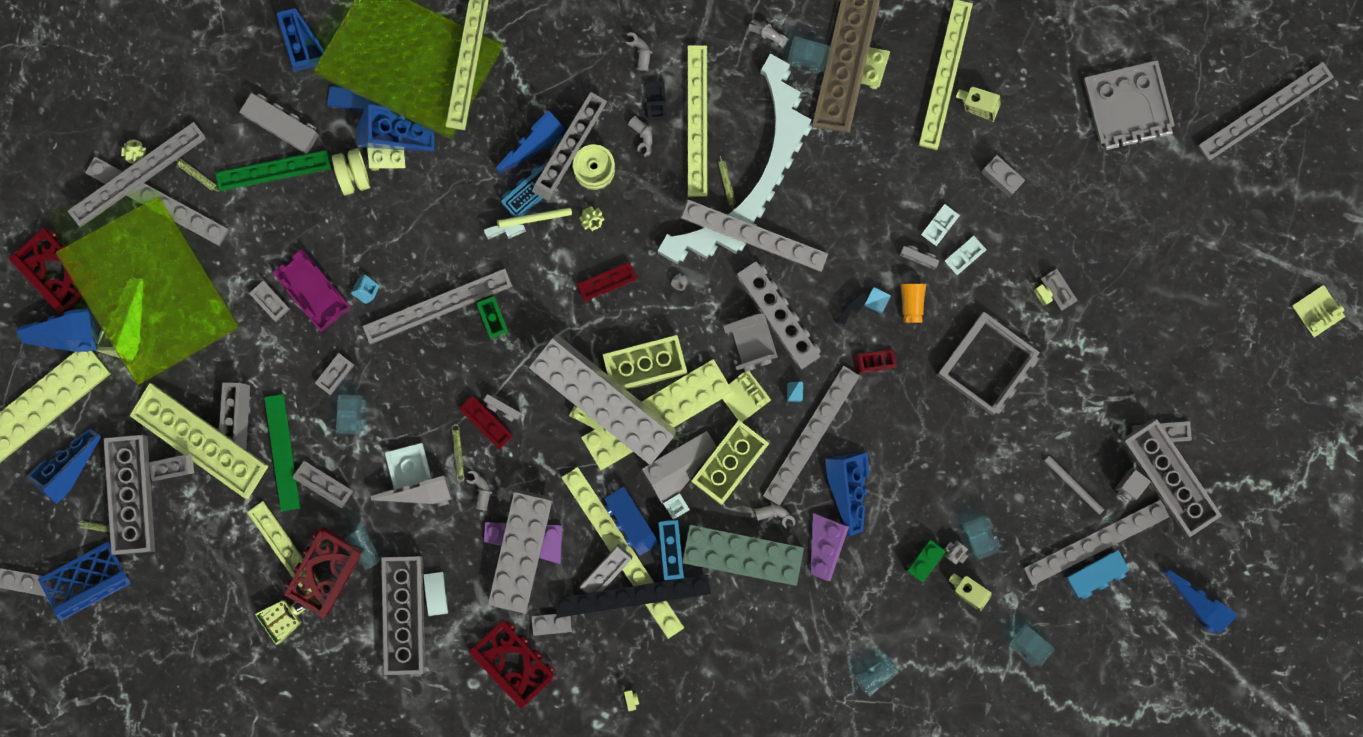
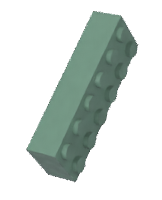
(743, 555)

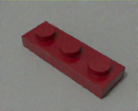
(607, 282)
(485, 422)

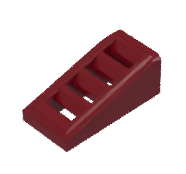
(859, 366)

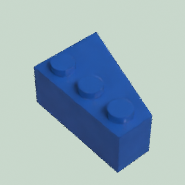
(300, 44)
(630, 521)

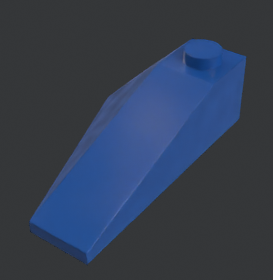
(345, 99)
(386, 130)
(544, 135)
(70, 332)
(61, 472)
(847, 481)
(1209, 612)

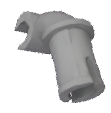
(767, 31)
(644, 51)
(645, 133)
(484, 491)
(774, 510)

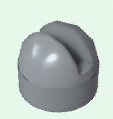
(679, 282)

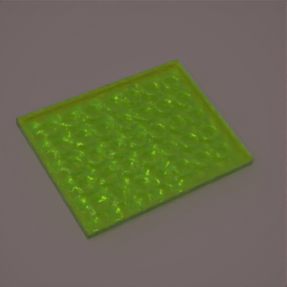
(402, 59)
(147, 290)

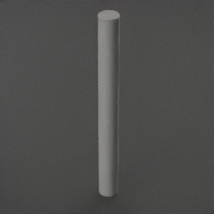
(1074, 485)

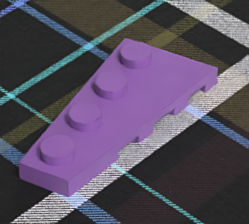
(551, 544)

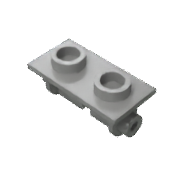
(1061, 292)

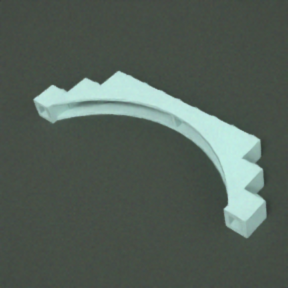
(789, 130)

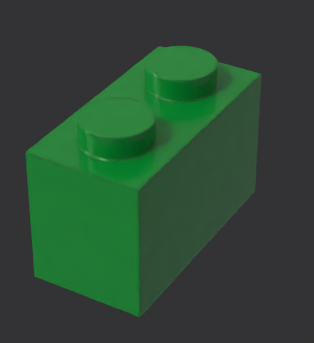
(492, 318)
(925, 561)

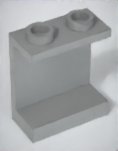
(752, 341)

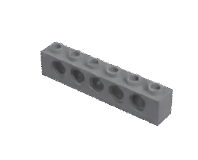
(569, 146)
(756, 271)

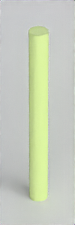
(534, 217)

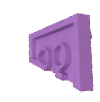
(826, 545)

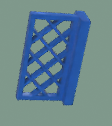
(87, 596)

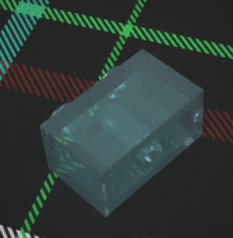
(808, 54)
(350, 414)
(980, 537)
(1031, 645)

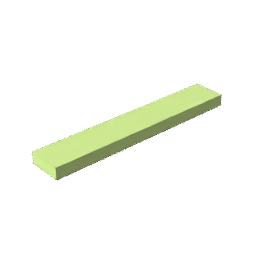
(279, 542)

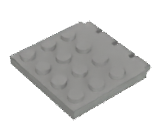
(1129, 105)

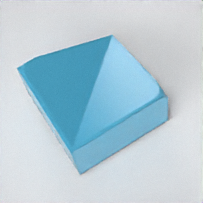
(365, 289)
(877, 300)
(794, 392)

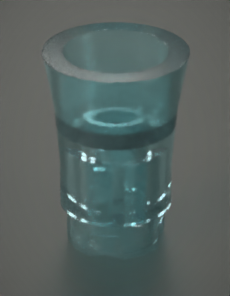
(361, 538)
(876, 676)

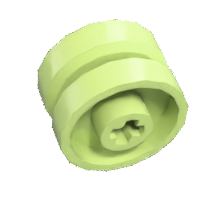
(351, 171)
(594, 178)

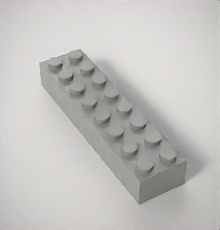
(603, 399)

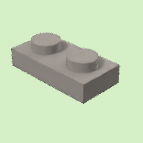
(927, 259)
(269, 301)
(334, 374)
(494, 404)
(550, 624)

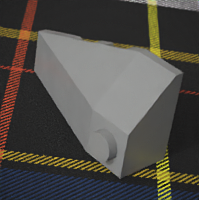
(675, 469)
(427, 492)

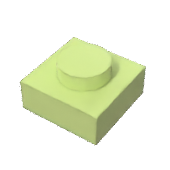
(1043, 294)
(631, 699)

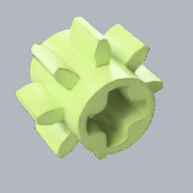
(133, 151)
(591, 218)

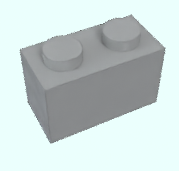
(1003, 176)
(1132, 485)

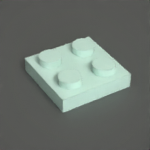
(408, 466)

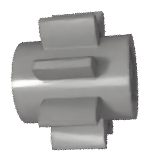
(956, 552)

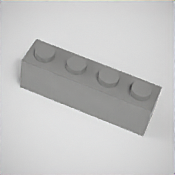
(279, 123)
(235, 412)

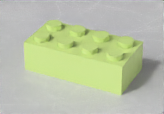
(646, 363)
(730, 462)

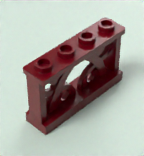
(27, 267)
(348, 564)
(486, 661)

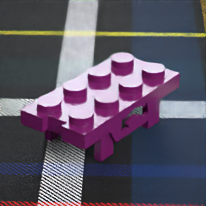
(311, 290)

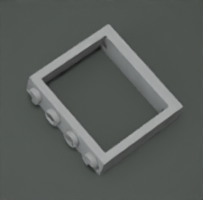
(1020, 376)

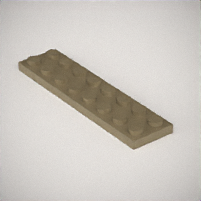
(845, 65)

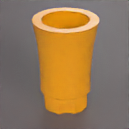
(913, 302)

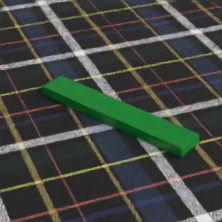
(273, 170)
(282, 452)

